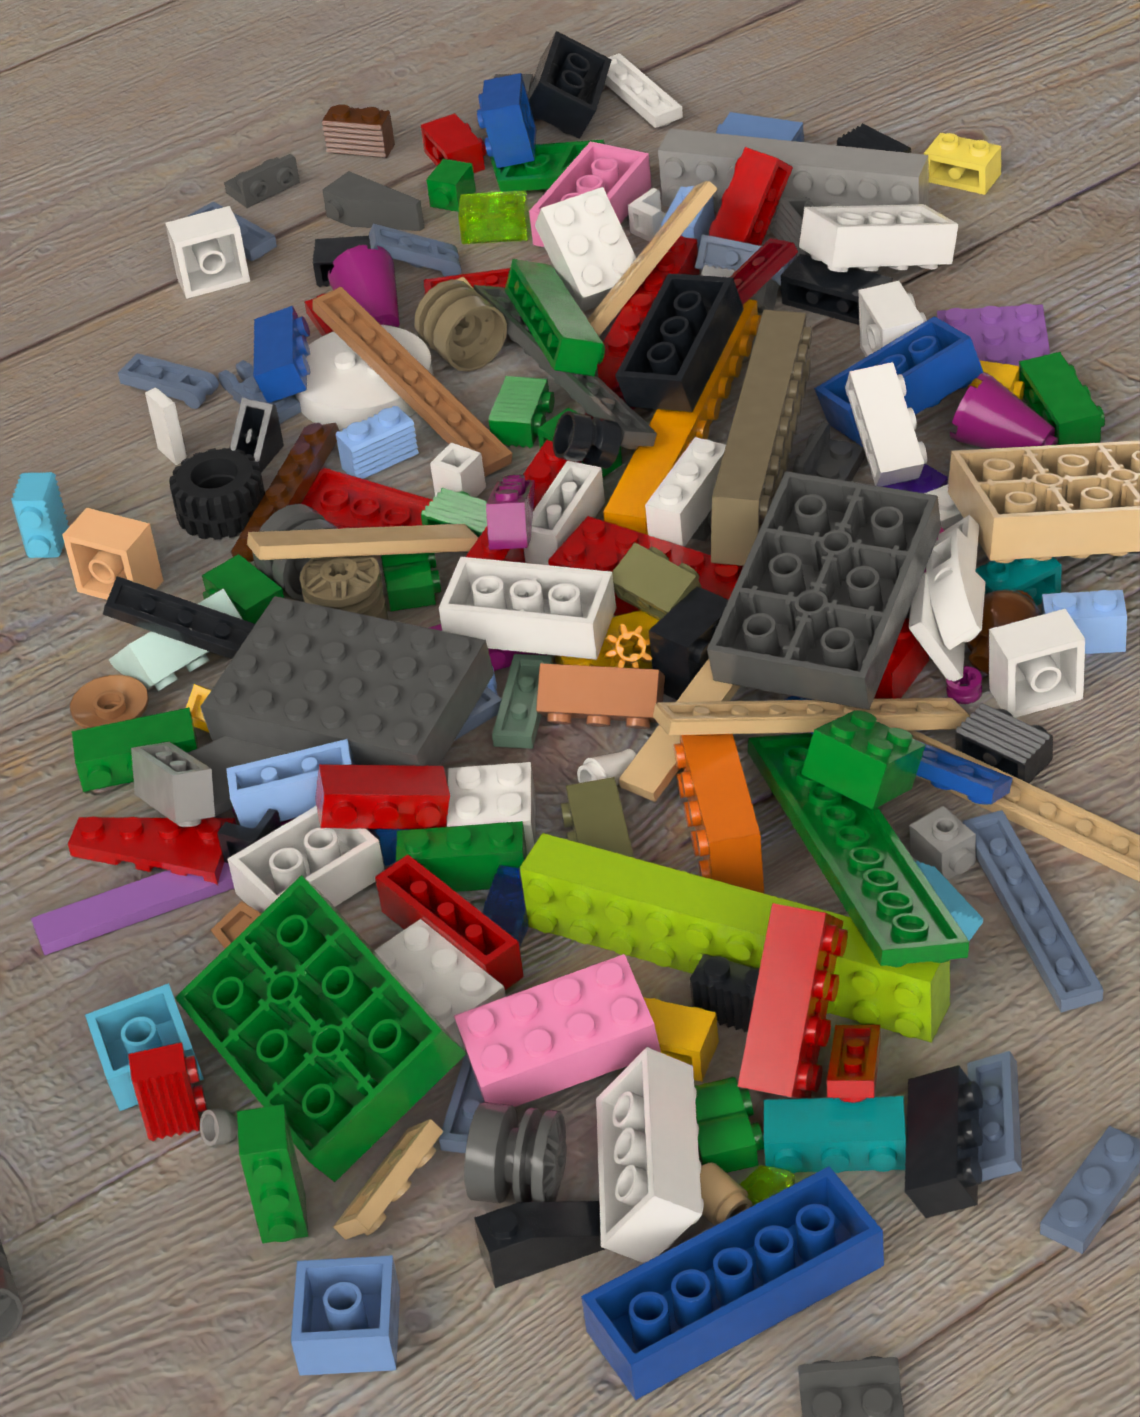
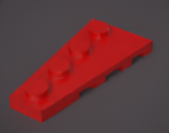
(151, 844)

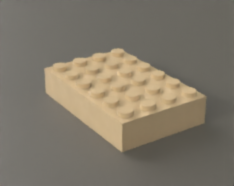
(1051, 499)

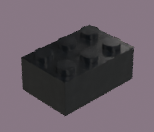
(568, 84)

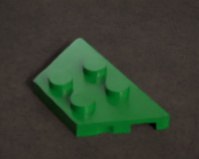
(540, 174)

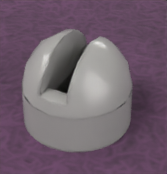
(218, 1126)

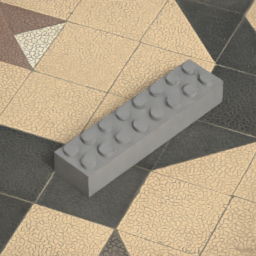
(820, 171)

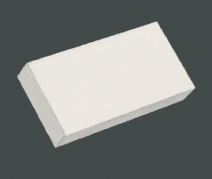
(166, 425)

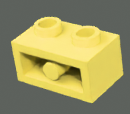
(963, 163)

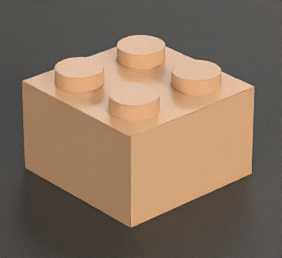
(108, 547)

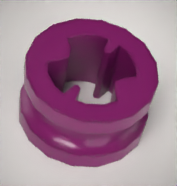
(969, 693)

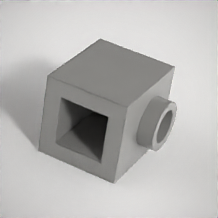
(943, 843)

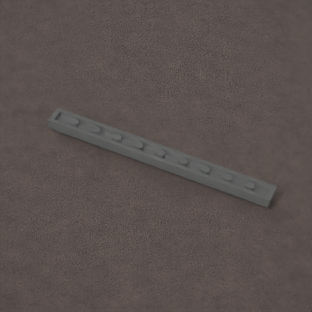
(587, 390)

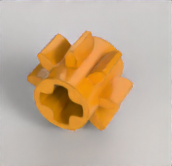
(617, 650)

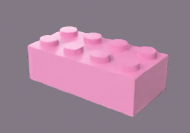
(618, 170)
(557, 1033)

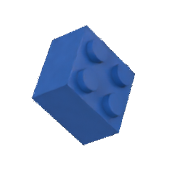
(507, 120)

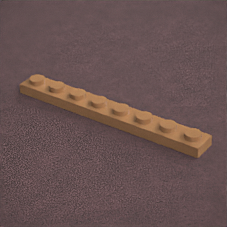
(409, 378)

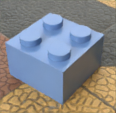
(346, 1315)

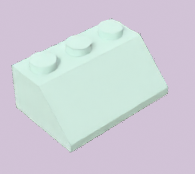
(156, 657)

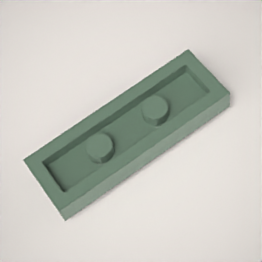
(517, 715)

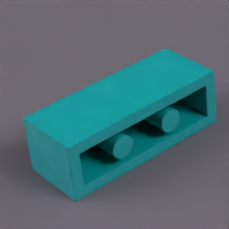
(835, 1133)

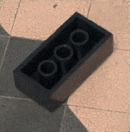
(679, 342)

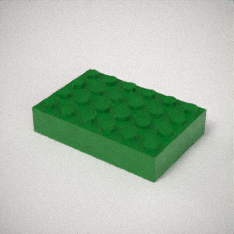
(319, 1027)

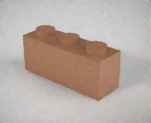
(599, 694)

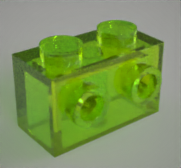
(493, 217)

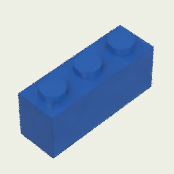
(281, 354)

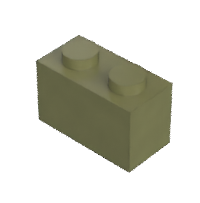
(652, 581)

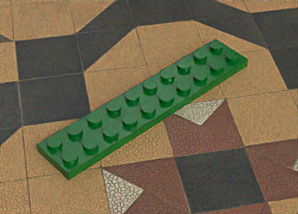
(861, 861)

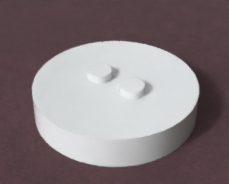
(346, 387)

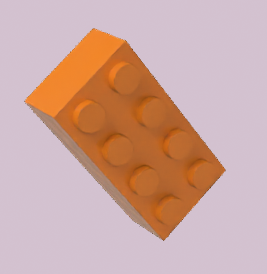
(719, 810)

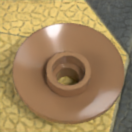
(109, 701)

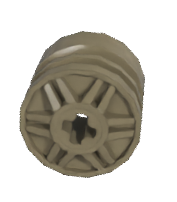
(460, 325)
(345, 584)

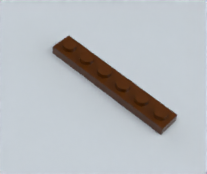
(292, 479)

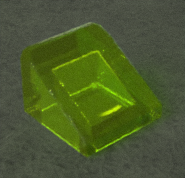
(767, 1182)

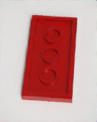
(362, 503)

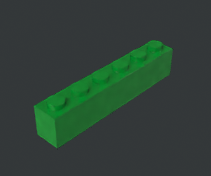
(554, 318)

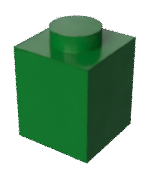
(448, 182)

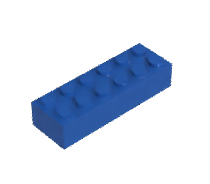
(732, 1282)

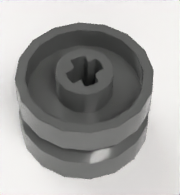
(287, 571)

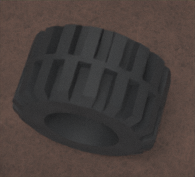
(216, 492)

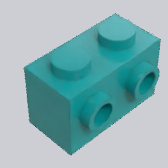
(1025, 575)

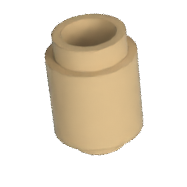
(721, 1194)

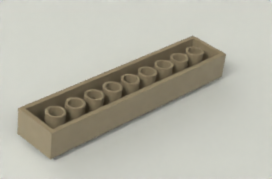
(760, 434)

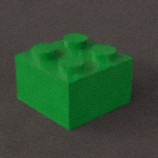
(863, 759)

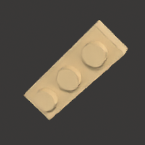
(389, 1180)

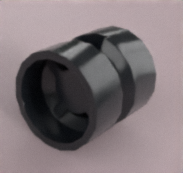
(587, 439)

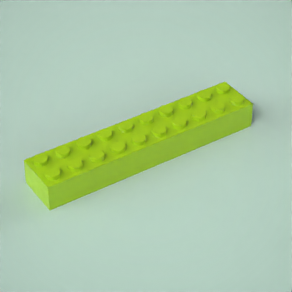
(681, 916)

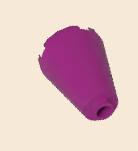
(370, 280)
(999, 419)

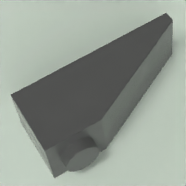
(365, 202)

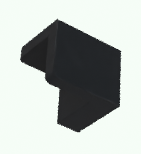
(236, 838)

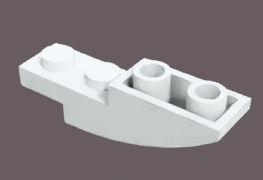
(954, 585)

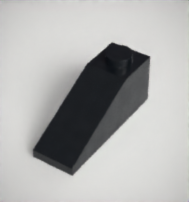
(536, 1237)

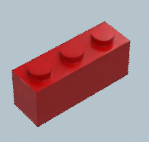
(751, 198)
(382, 796)

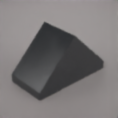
(257, 431)

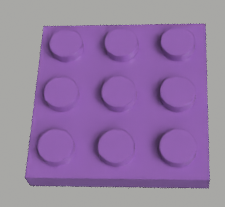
(1002, 332)

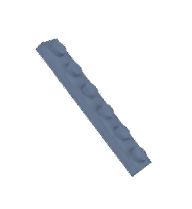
(1034, 913)

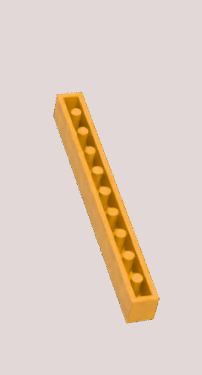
(678, 429)

